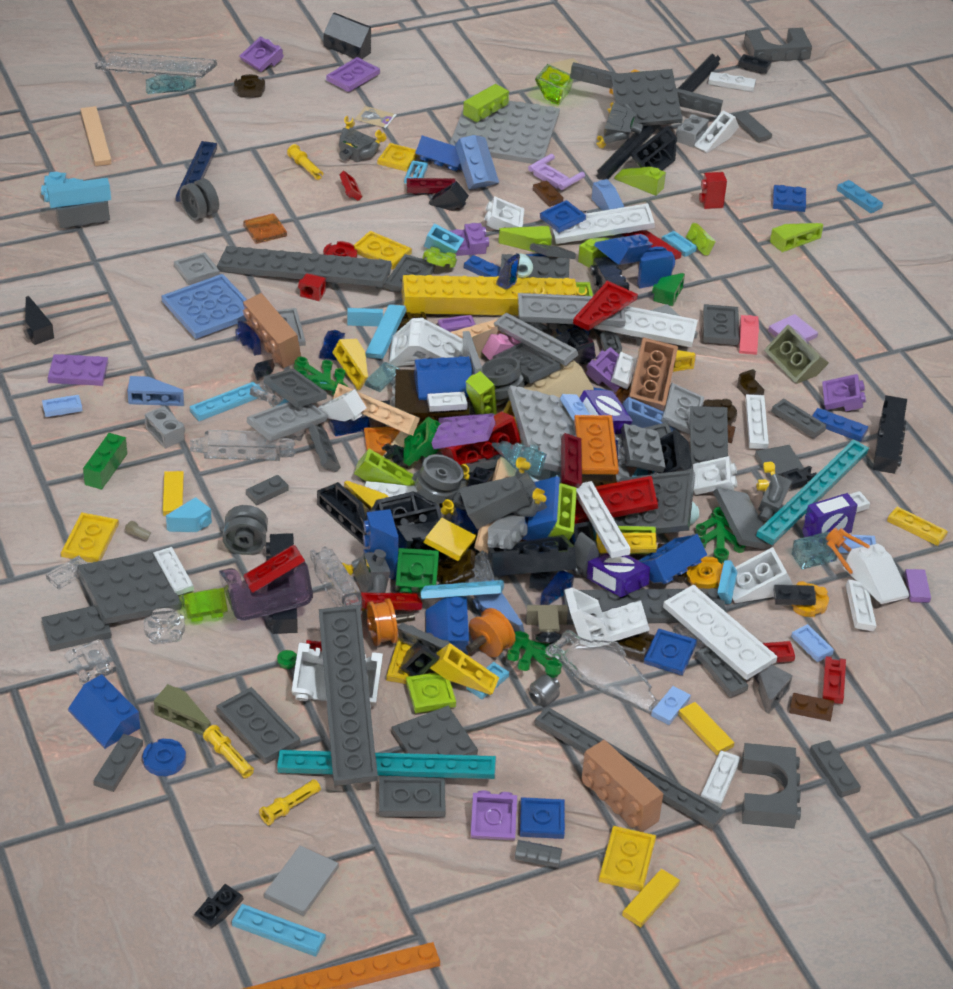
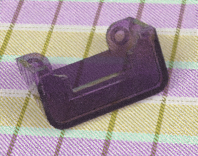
(279, 595)

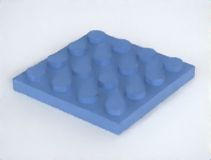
(206, 305)

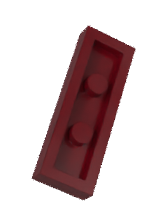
(427, 185)
(571, 460)

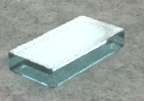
(381, 377)

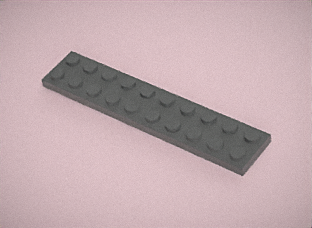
(297, 264)
(347, 696)

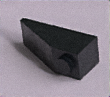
(37, 324)

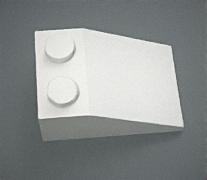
(877, 573)
(758, 576)

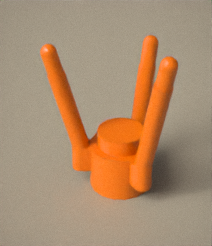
(836, 538)

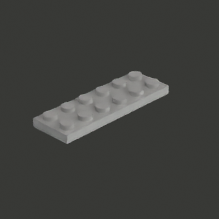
(558, 309)

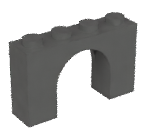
(797, 46)
(776, 809)

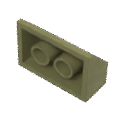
(796, 355)

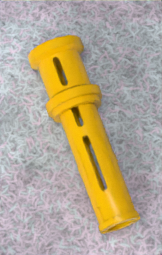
(301, 158)
(223, 746)
(282, 806)

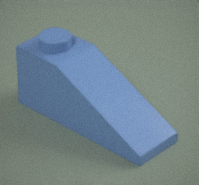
(606, 195)
(149, 391)
(643, 414)
(501, 604)

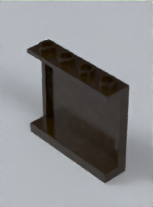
(407, 399)

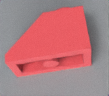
(748, 334)

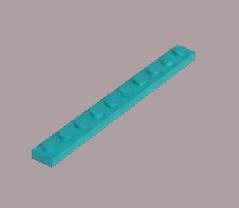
(812, 492)
(395, 764)

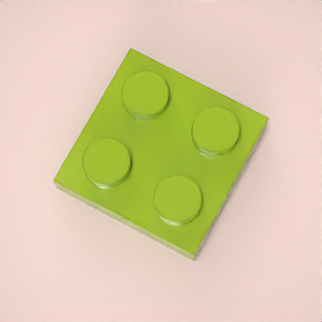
(430, 692)

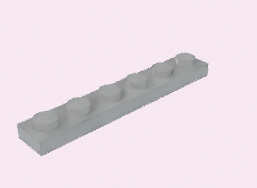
(536, 339)

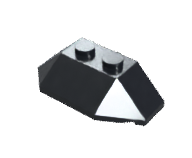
(658, 151)
(583, 345)
(344, 509)
(409, 509)

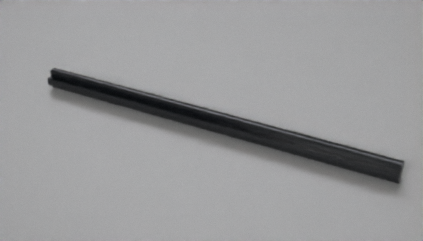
(622, 154)

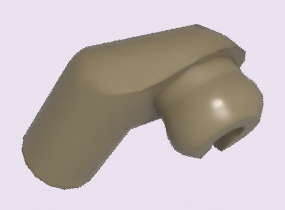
(133, 529)

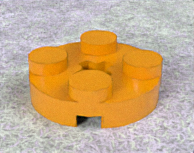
(697, 577)
(821, 602)

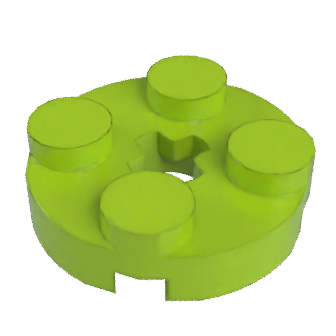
(439, 258)

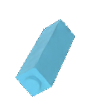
(78, 192)

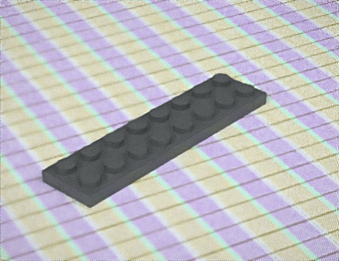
(651, 600)

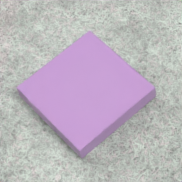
(797, 323)

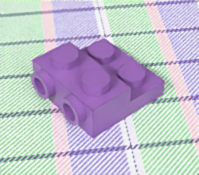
(262, 54)
(474, 239)
(603, 368)
(844, 392)
(494, 815)

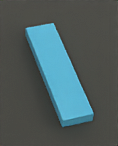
(385, 331)
(222, 402)
(462, 589)
(279, 930)

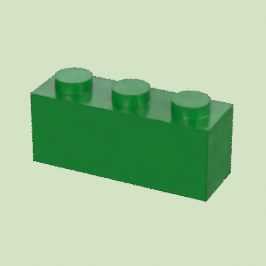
(105, 461)

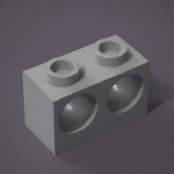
(691, 130)
(164, 427)

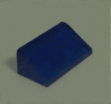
(348, 427)

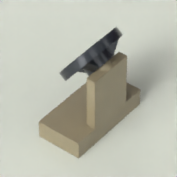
(548, 619)

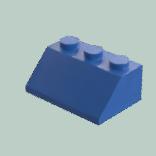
(439, 153)
(625, 249)
(441, 375)
(544, 520)
(382, 535)
(674, 558)
(449, 621)
(104, 711)

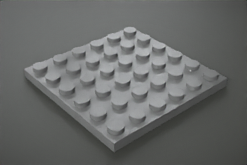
(514, 132)
(542, 423)

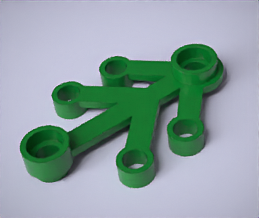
(302, 366)
(720, 532)
(522, 641)

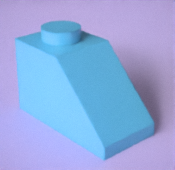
(443, 239)
(189, 517)

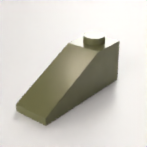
(177, 707)

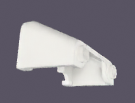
(310, 680)

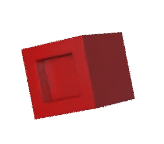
(312, 287)

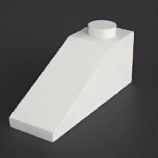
(718, 132)
(344, 407)

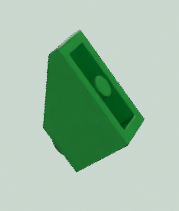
(668, 289)

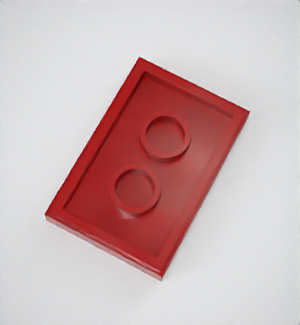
(273, 568)

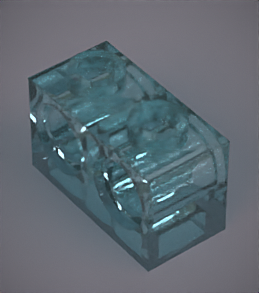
(813, 551)

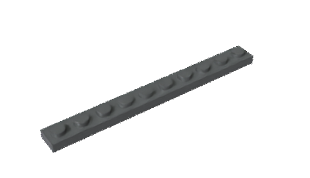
(686, 98)
(673, 792)

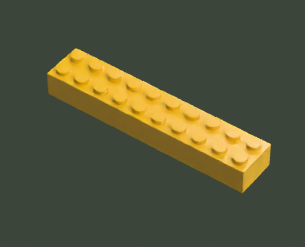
(473, 294)

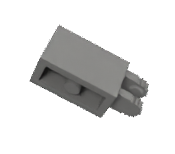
(506, 532)

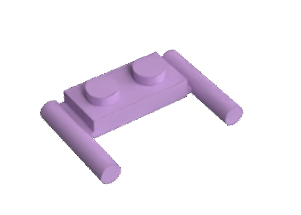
(553, 176)

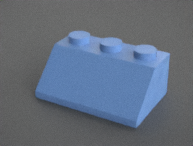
(476, 162)

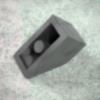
(773, 686)

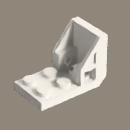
(423, 340)
(606, 625)

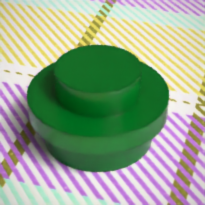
(287, 659)

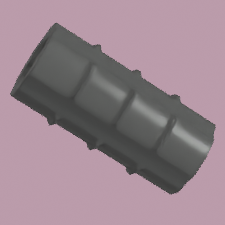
(538, 854)

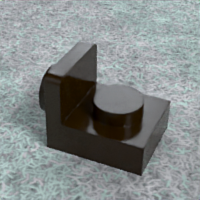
(748, 384)

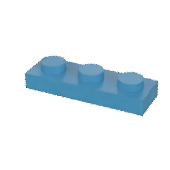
(860, 196)

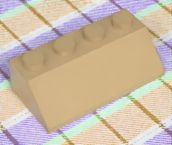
(567, 380)

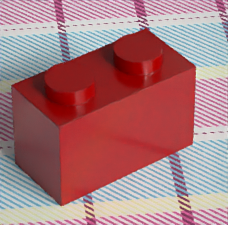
(713, 190)

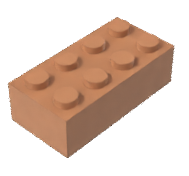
(272, 330)
(653, 373)
(622, 786)

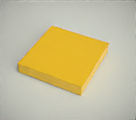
(397, 157)
(449, 539)

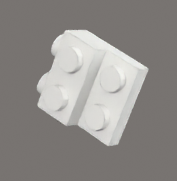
(503, 214)
(714, 474)

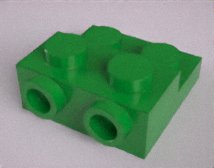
(421, 442)
(416, 569)

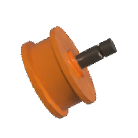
(383, 622)
(491, 633)

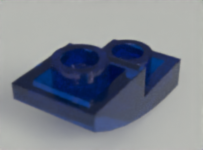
(248, 337)
(330, 342)

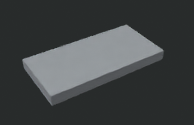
(469, 350)
(285, 420)

